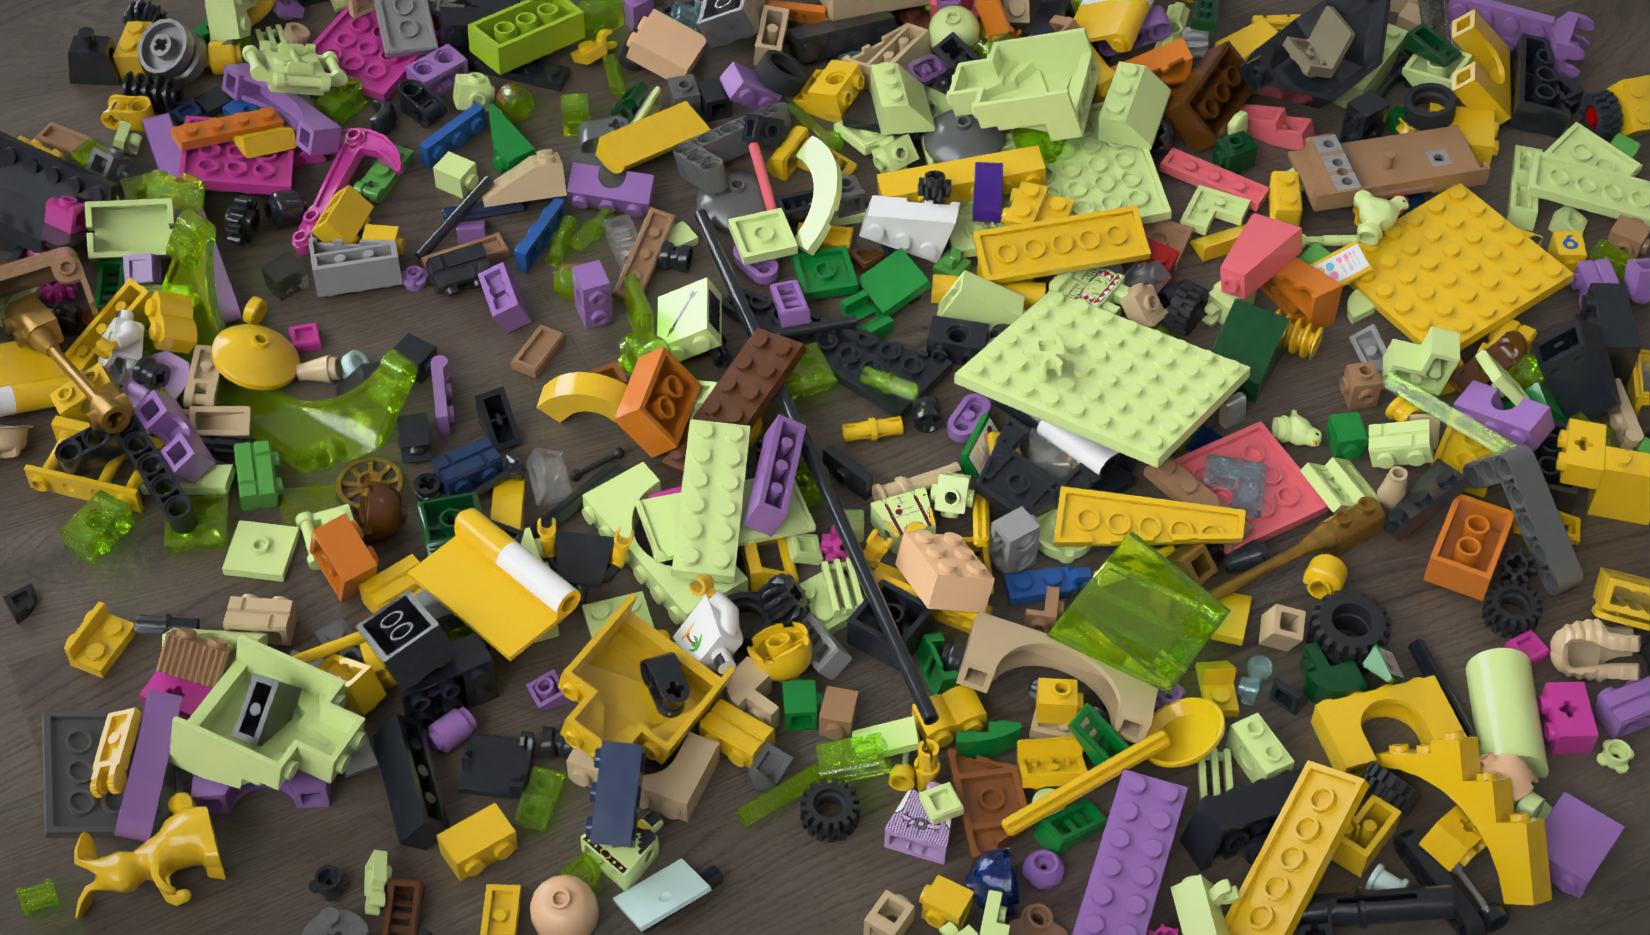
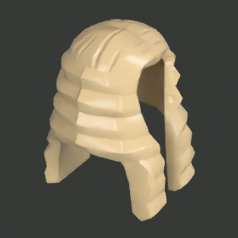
(1586, 646)

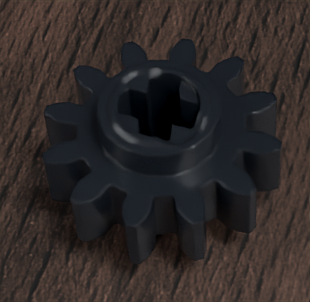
(242, 220)

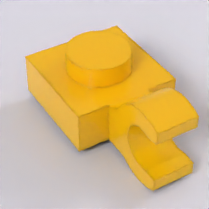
(591, 51)
(876, 548)

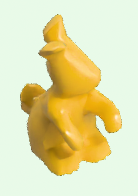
(180, 843)

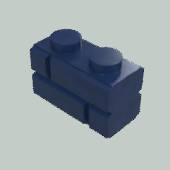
(468, 466)

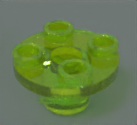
(634, 346)

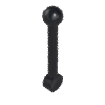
(577, 474)

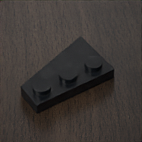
(1427, 496)

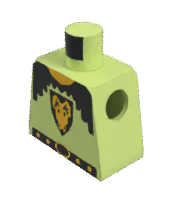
(628, 864)

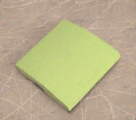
(1338, 483)

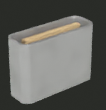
(1233, 410)

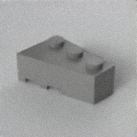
(353, 267)

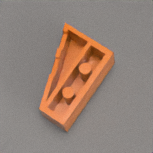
(1168, 62)
(1305, 294)

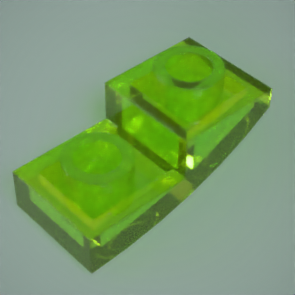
(540, 800)

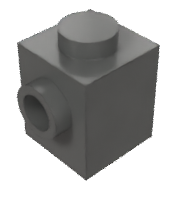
(684, 89)

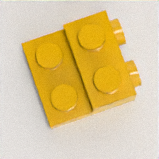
(1033, 204)

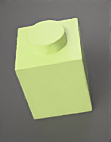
(455, 175)

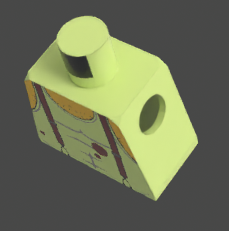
(902, 513)

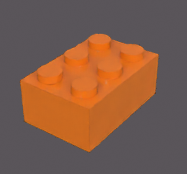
(657, 402)
(1469, 546)

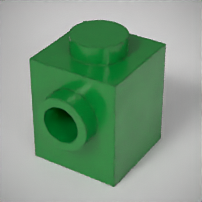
(1347, 435)
(800, 704)

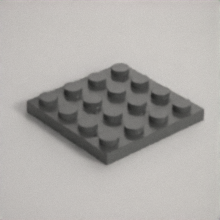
(68, 761)

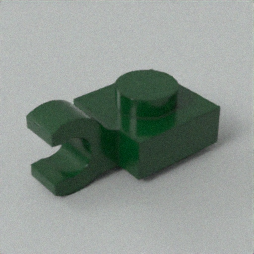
(630, 101)

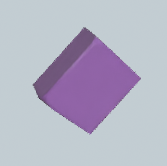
(470, 230)

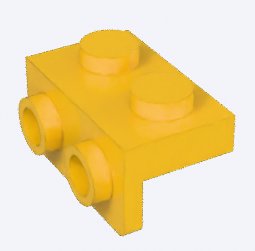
(1049, 761)

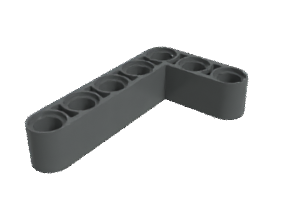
(704, 156)
(1534, 512)

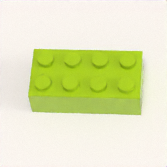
(525, 33)

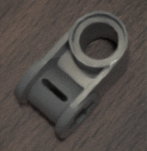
(591, 131)

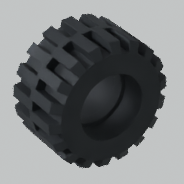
(1350, 613)

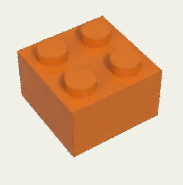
(343, 555)

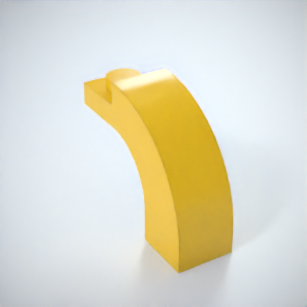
(581, 393)

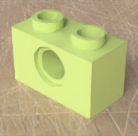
(1258, 749)

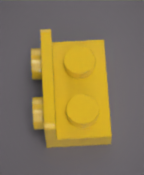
(99, 641)

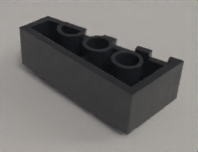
(1535, 91)
(1234, 817)

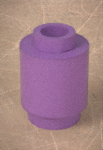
(451, 729)

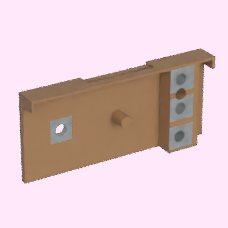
(1385, 166)

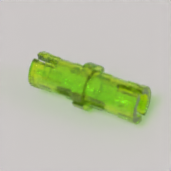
(561, 241)

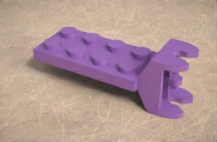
(1511, 21)

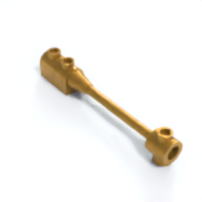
(39, 329)
(1335, 535)

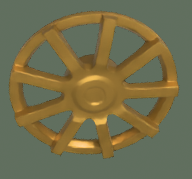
(369, 475)

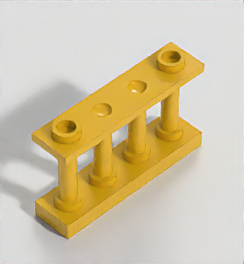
(79, 487)

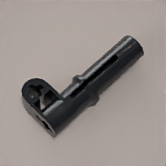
(1376, 907)

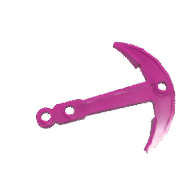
(353, 146)

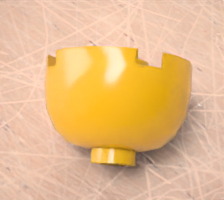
(782, 651)

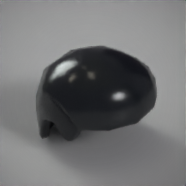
(1164, 139)

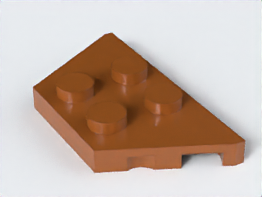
(988, 795)

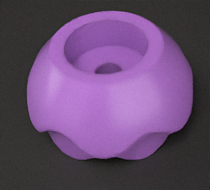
(1041, 877)

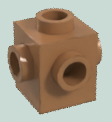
(1361, 385)

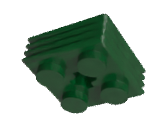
(439, 515)

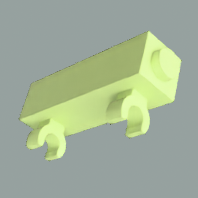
(1200, 904)

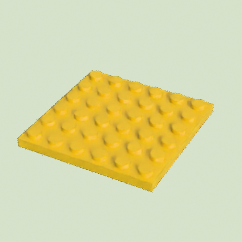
(1457, 269)

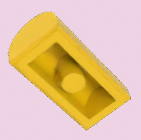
(784, 159)

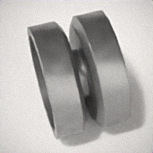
(172, 51)

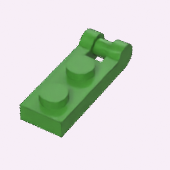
(381, 179)

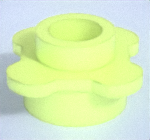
(1619, 749)

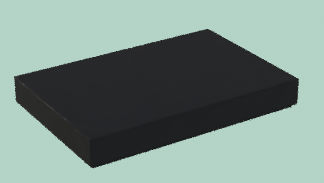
(863, 115)

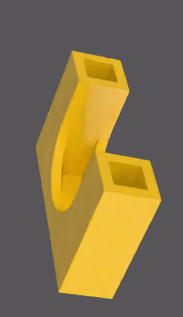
(1486, 80)
(1416, 703)

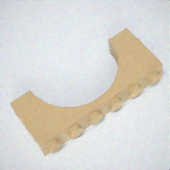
(1002, 645)

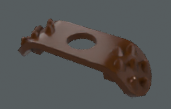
(1505, 351)

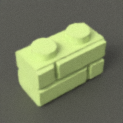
(1401, 443)

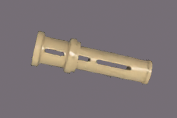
(903, 484)

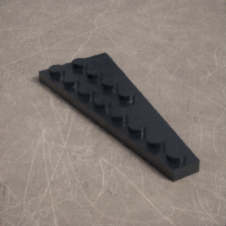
(852, 350)

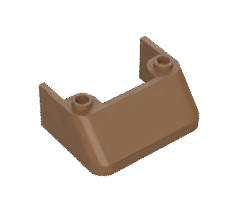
(40, 269)

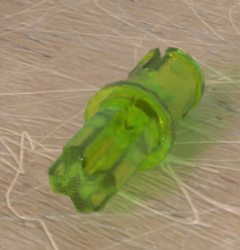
(591, 230)
(889, 383)

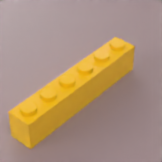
(1018, 165)

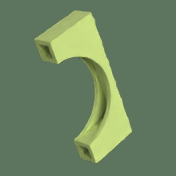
(615, 506)

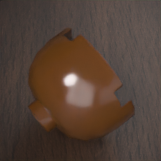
(380, 512)

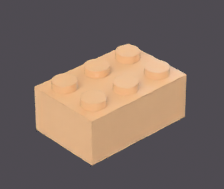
(944, 571)

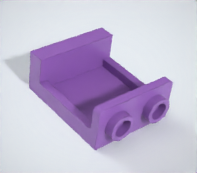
(1578, 843)

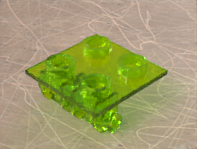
(811, 373)

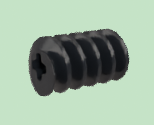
(161, 94)

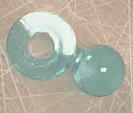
(1259, 669)

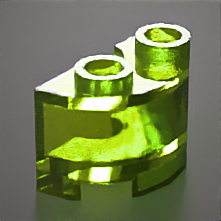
(1027, 137)

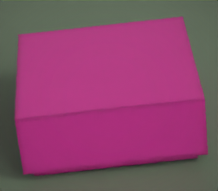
(305, 337)
(1530, 645)

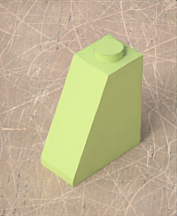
(981, 301)

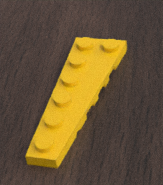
(1107, 518)

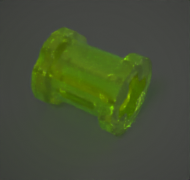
(37, 897)

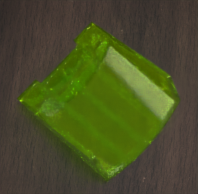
(1141, 616)

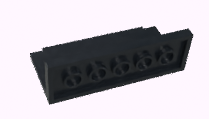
(29, 181)

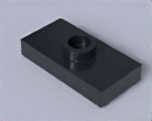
(848, 472)

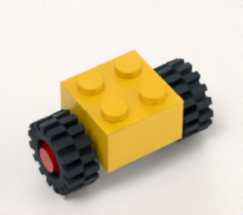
(1619, 109)

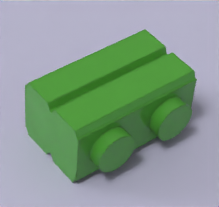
(256, 475)

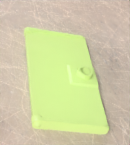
(661, 514)

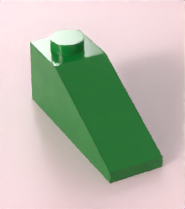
(508, 143)

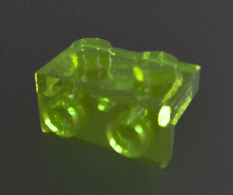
(184, 190)

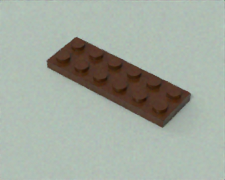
(745, 387)

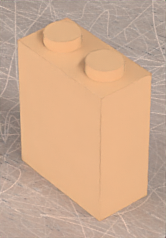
(665, 46)

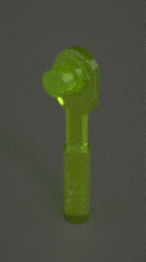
(829, 138)

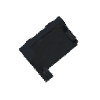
(497, 765)

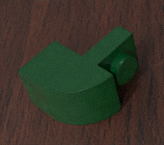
(1328, 681)

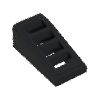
(790, 204)

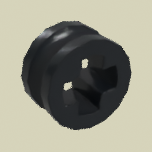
(430, 480)

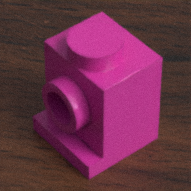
(66, 214)

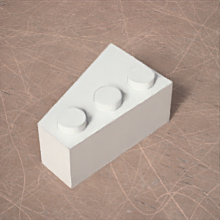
(913, 226)

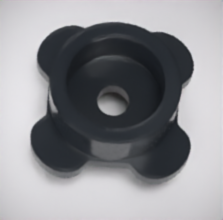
(327, 874)

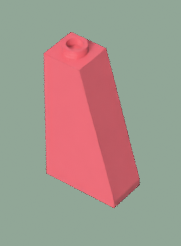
(1259, 254)

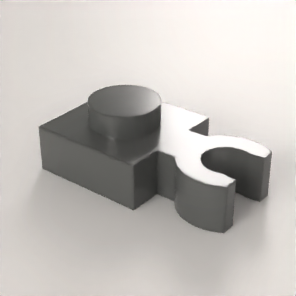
(335, 631)

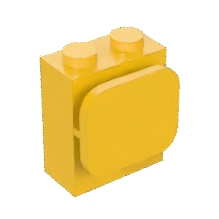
(1622, 598)

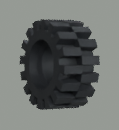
(1186, 307)
(1516, 596)
(1391, 788)
(830, 793)

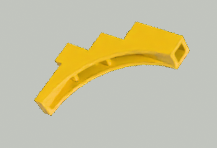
(1512, 838)

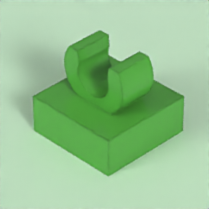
(952, 263)

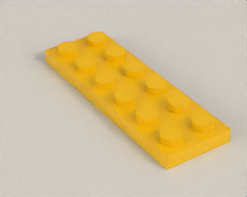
(1061, 245)
(1296, 852)

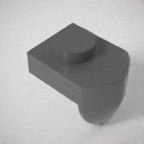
(769, 768)

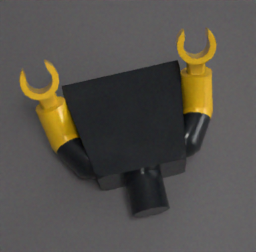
(582, 557)

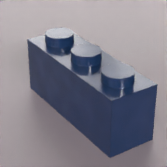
(616, 794)

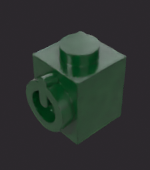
(1235, 152)

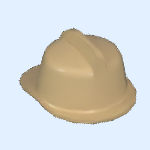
(13, 440)

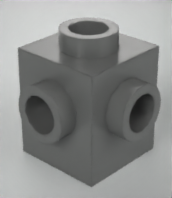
(110, 163)

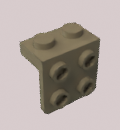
(1324, 48)

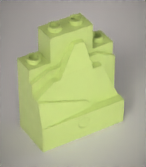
(1030, 84)
(314, 741)

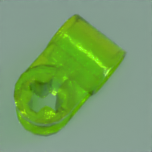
(341, 103)

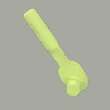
(1329, 240)

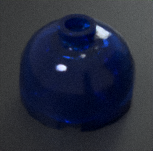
(994, 873)

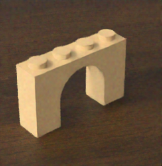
(670, 791)

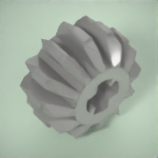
(1197, 43)

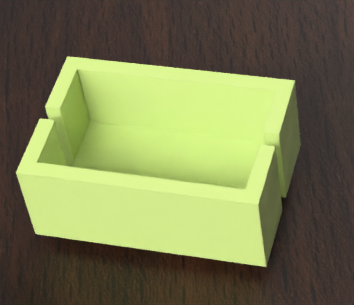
(128, 227)

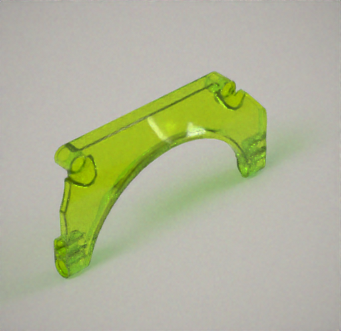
(301, 430)

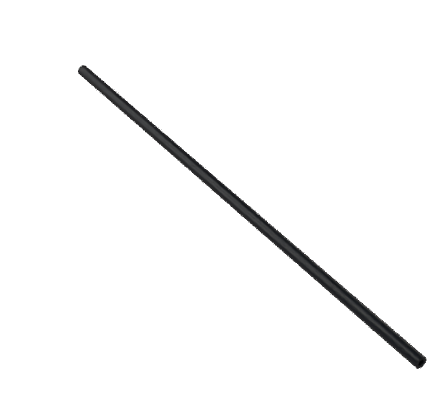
(828, 494)

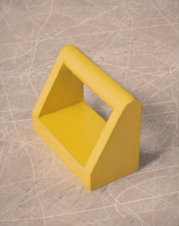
(759, 575)

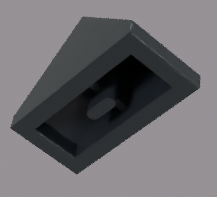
(497, 418)

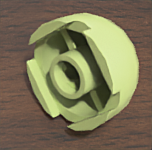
(956, 20)

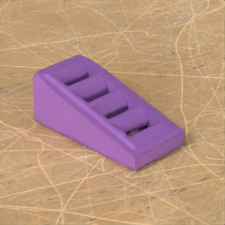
(792, 307)

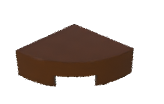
(864, 259)

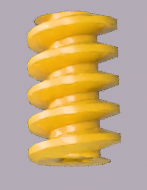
(1302, 338)

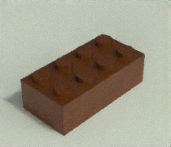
(1209, 98)

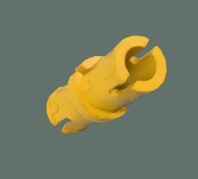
(872, 429)
(926, 764)

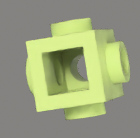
(472, 89)
(894, 153)
(952, 483)

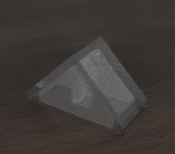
(1049, 455)

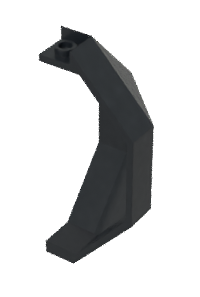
(1275, 75)

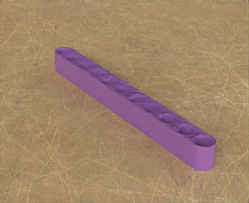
(167, 158)

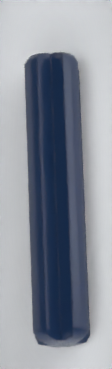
(480, 211)

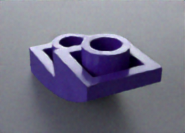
(987, 192)

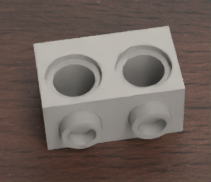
(1014, 541)

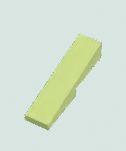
(1522, 208)

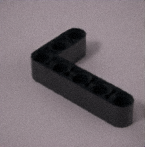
(97, 447)

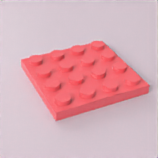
(1287, 495)

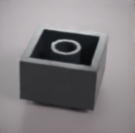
(909, 614)

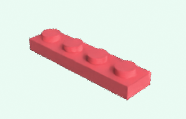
(1200, 172)

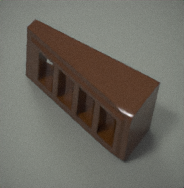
(403, 887)

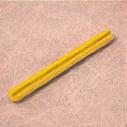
(1085, 783)

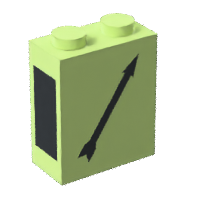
(691, 319)

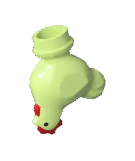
(1377, 215)

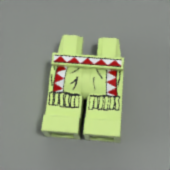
(1093, 286)

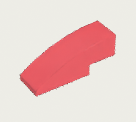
(1276, 128)

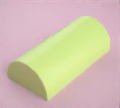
(1506, 706)

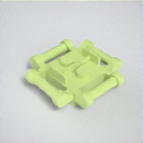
(294, 68)

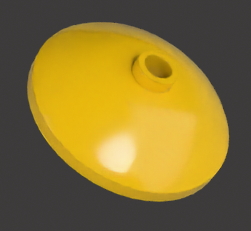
(255, 357)

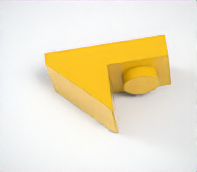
(1217, 685)

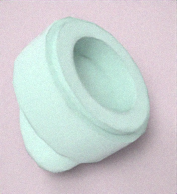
(352, 361)

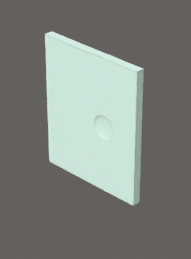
(661, 894)

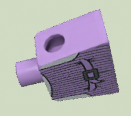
(913, 832)

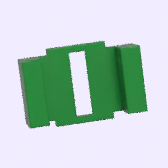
(858, 305)
(928, 652)

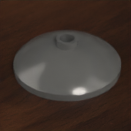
(961, 138)
(738, 200)

